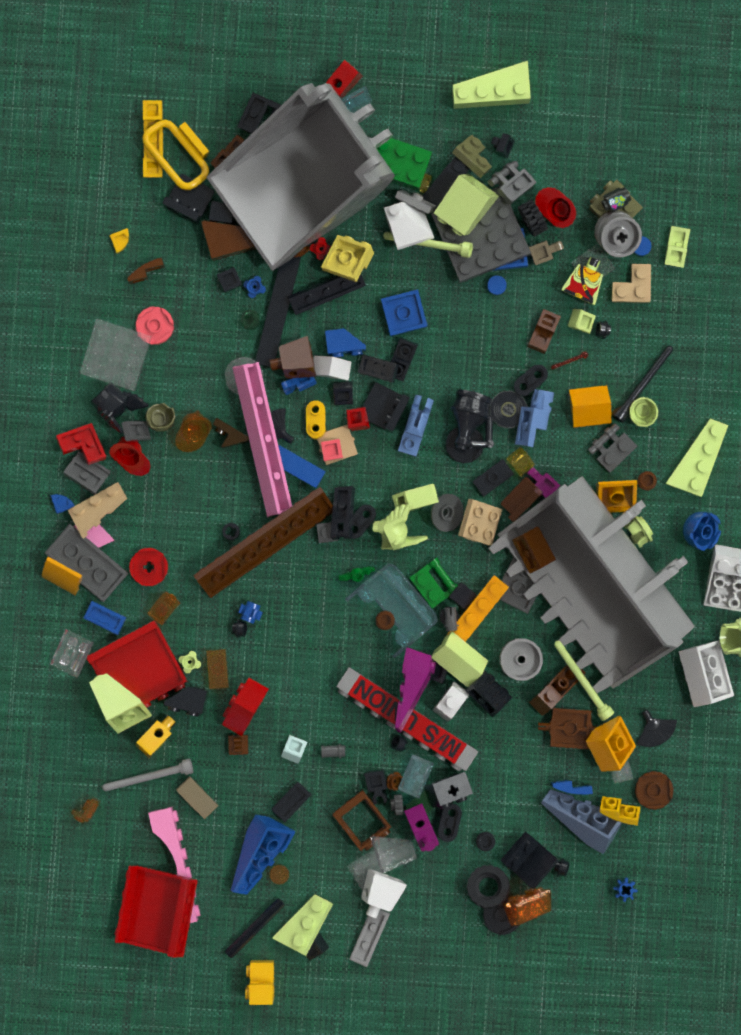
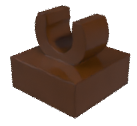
(238, 744)

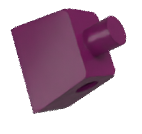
(424, 835)

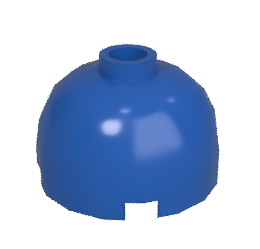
(702, 530)

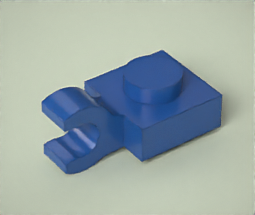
(300, 383)

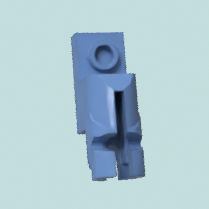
(534, 417)
(415, 427)

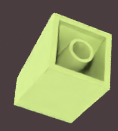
(465, 204)
(118, 704)

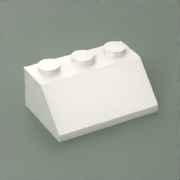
(706, 674)

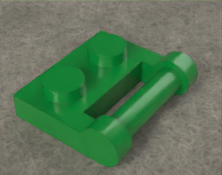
(428, 586)

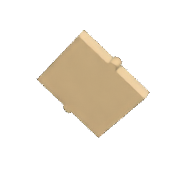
(346, 441)

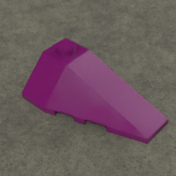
(417, 673)

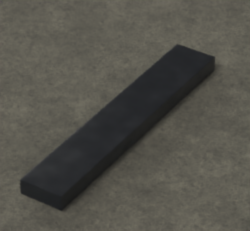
(277, 312)

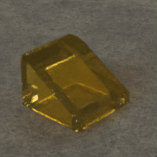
(520, 461)

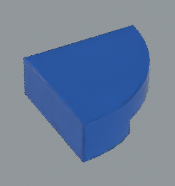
(61, 503)

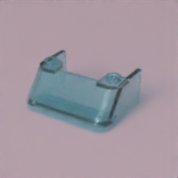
(399, 597)

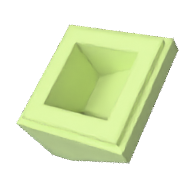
(581, 320)

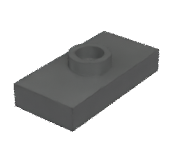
(136, 431)

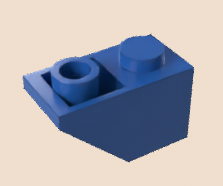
(343, 342)

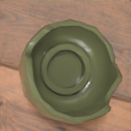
(160, 417)

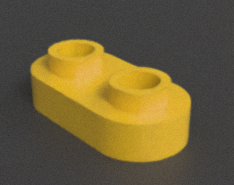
(315, 419)

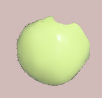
(643, 412)

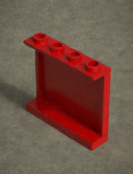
(141, 664)
(156, 910)

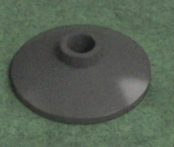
(452, 513)

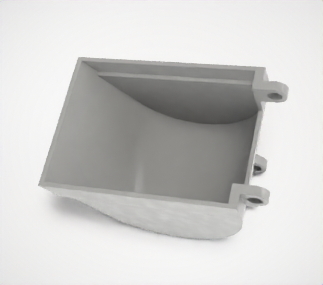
(302, 173)

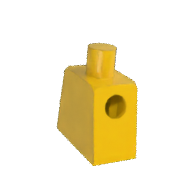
(149, 742)

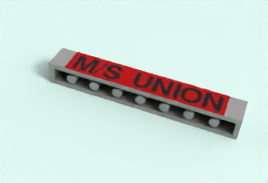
(418, 726)

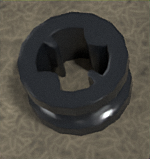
(229, 537)

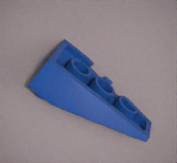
(261, 845)

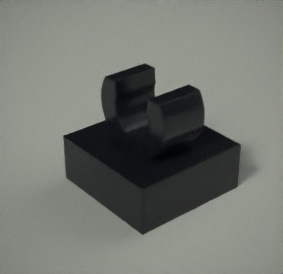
(503, 145)

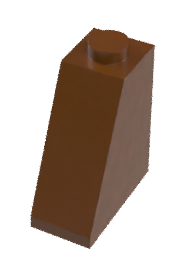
(226, 240)

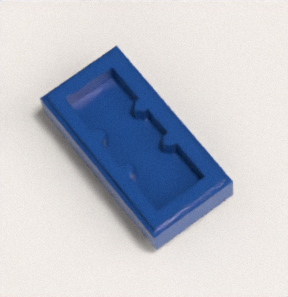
(104, 617)

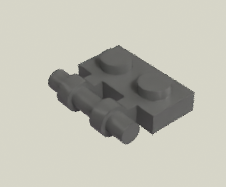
(516, 186)
(616, 452)

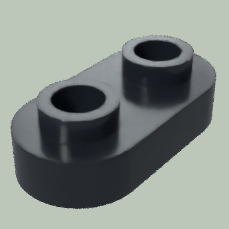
(530, 380)
(361, 522)
(450, 822)

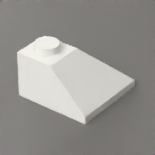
(407, 225)

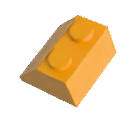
(611, 744)

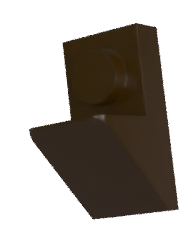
(234, 436)

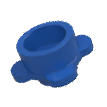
(259, 289)

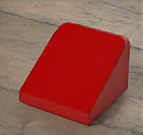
(357, 419)

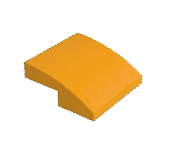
(61, 576)

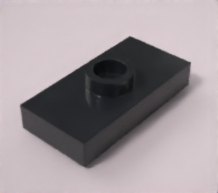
(378, 368)
(493, 477)
(291, 801)

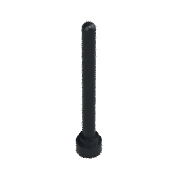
(621, 412)

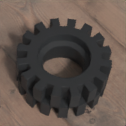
(532, 218)

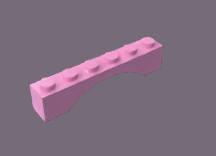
(165, 827)

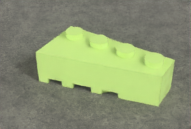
(496, 88)

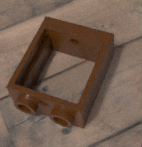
(382, 832)

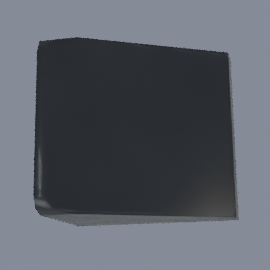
(343, 393)
(463, 596)
(317, 948)

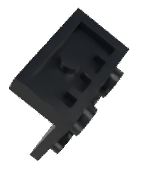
(189, 203)
(385, 407)
(529, 860)

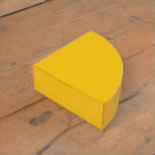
(120, 240)

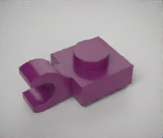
(544, 483)

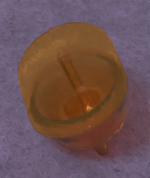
(192, 432)

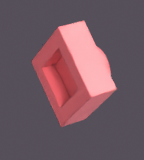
(331, 450)

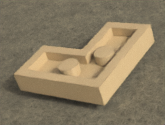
(638, 290)

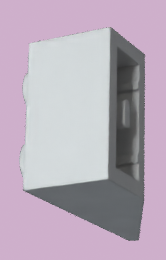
(724, 579)

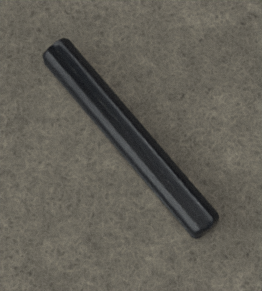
(254, 928)

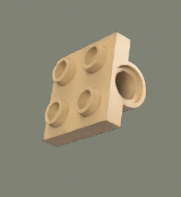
(480, 522)

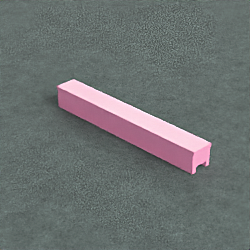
(262, 438)

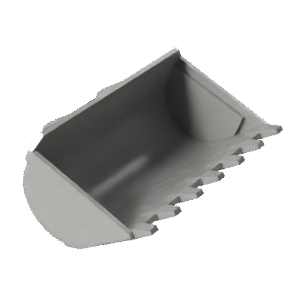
(600, 584)

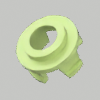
(640, 531)

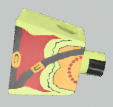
(584, 282)

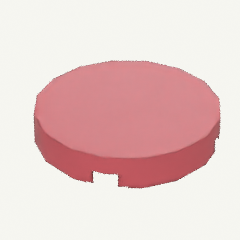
(156, 323)

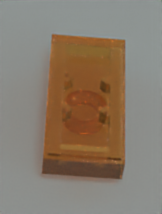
(217, 669)

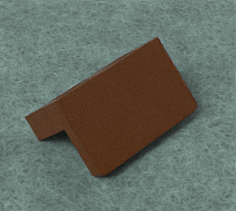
(521, 498)
(534, 549)

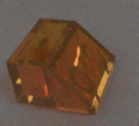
(528, 905)

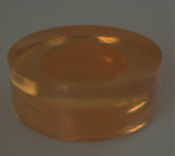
(279, 874)

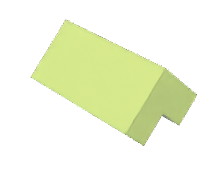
(460, 659)

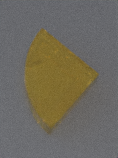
(425, 183)

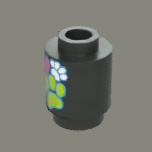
(616, 199)

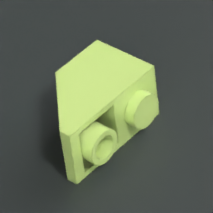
(418, 497)

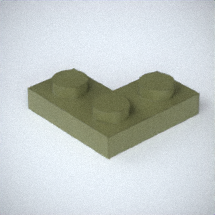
(469, 153)

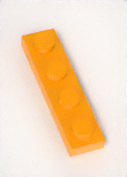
(480, 607)

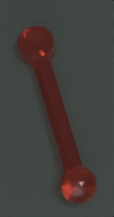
(584, 354)

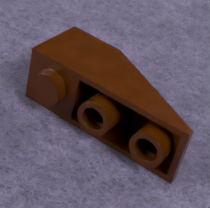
(554, 690)

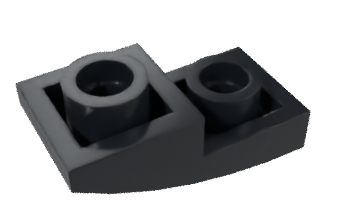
(403, 356)

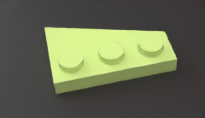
(304, 925)

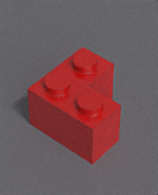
(244, 706)

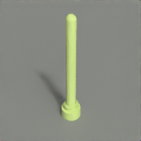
(464, 249)
(604, 711)

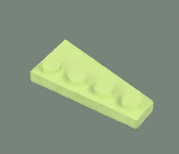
(696, 466)

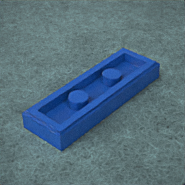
(301, 468)

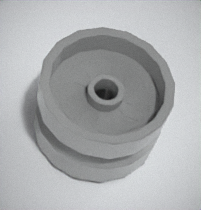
(618, 233)
(530, 666)

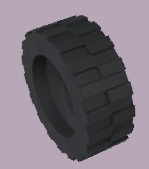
(485, 872)

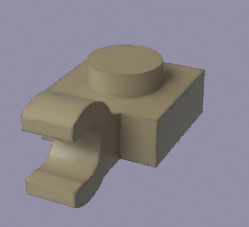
(542, 251)

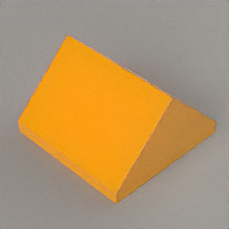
(590, 406)
(617, 495)

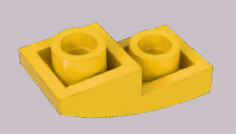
(615, 810)

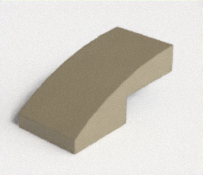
(197, 797)

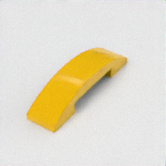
(151, 114)

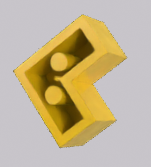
(261, 985)

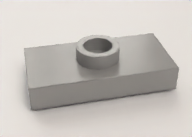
(415, 200)

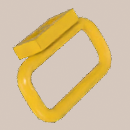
(189, 141)

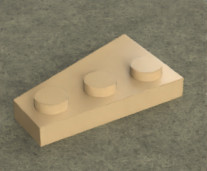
(96, 507)

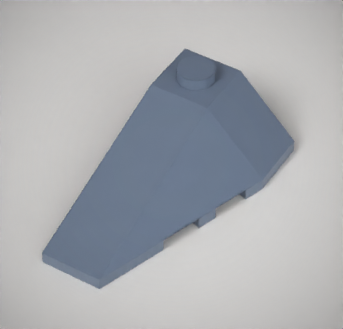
(583, 819)

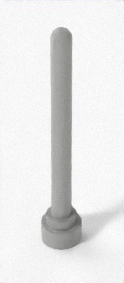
(183, 767)

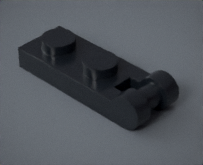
(342, 512)

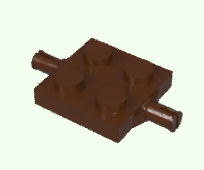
(569, 728)

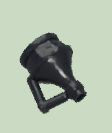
(470, 412)

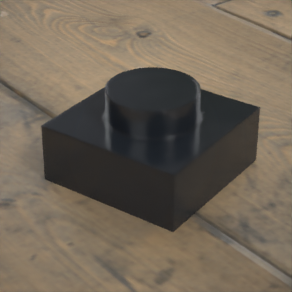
(229, 279)

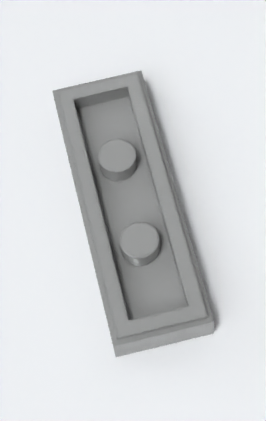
(369, 938)

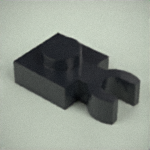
(376, 782)

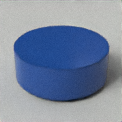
(644, 247)
(496, 285)

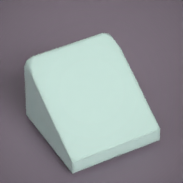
(294, 749)

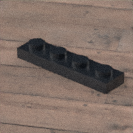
(323, 293)

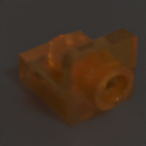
(163, 607)
(89, 810)

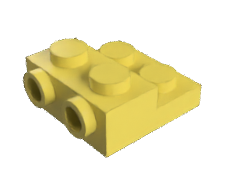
(347, 258)

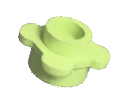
(188, 667)

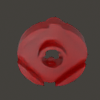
(156, 575)

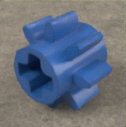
(250, 612)
(630, 889)

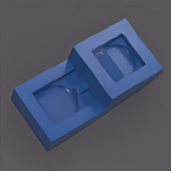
(566, 786)

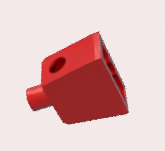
(348, 76)

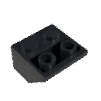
(190, 699)

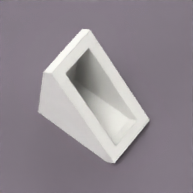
(332, 367)

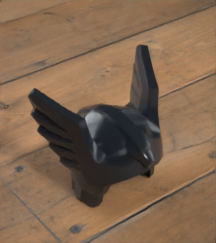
(112, 403)

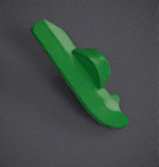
(356, 574)

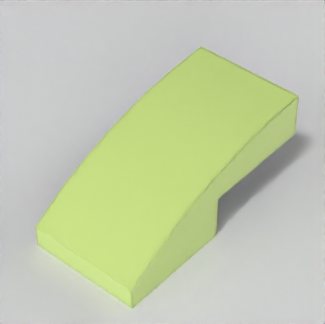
(677, 246)

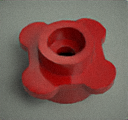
(315, 248)

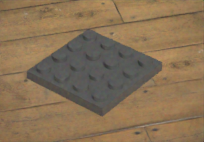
(495, 241)

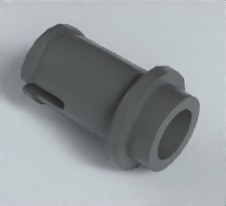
(450, 620)
(333, 751)

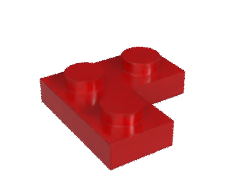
(84, 439)

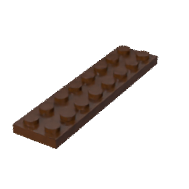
(264, 542)

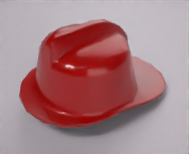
(556, 207)
(130, 457)

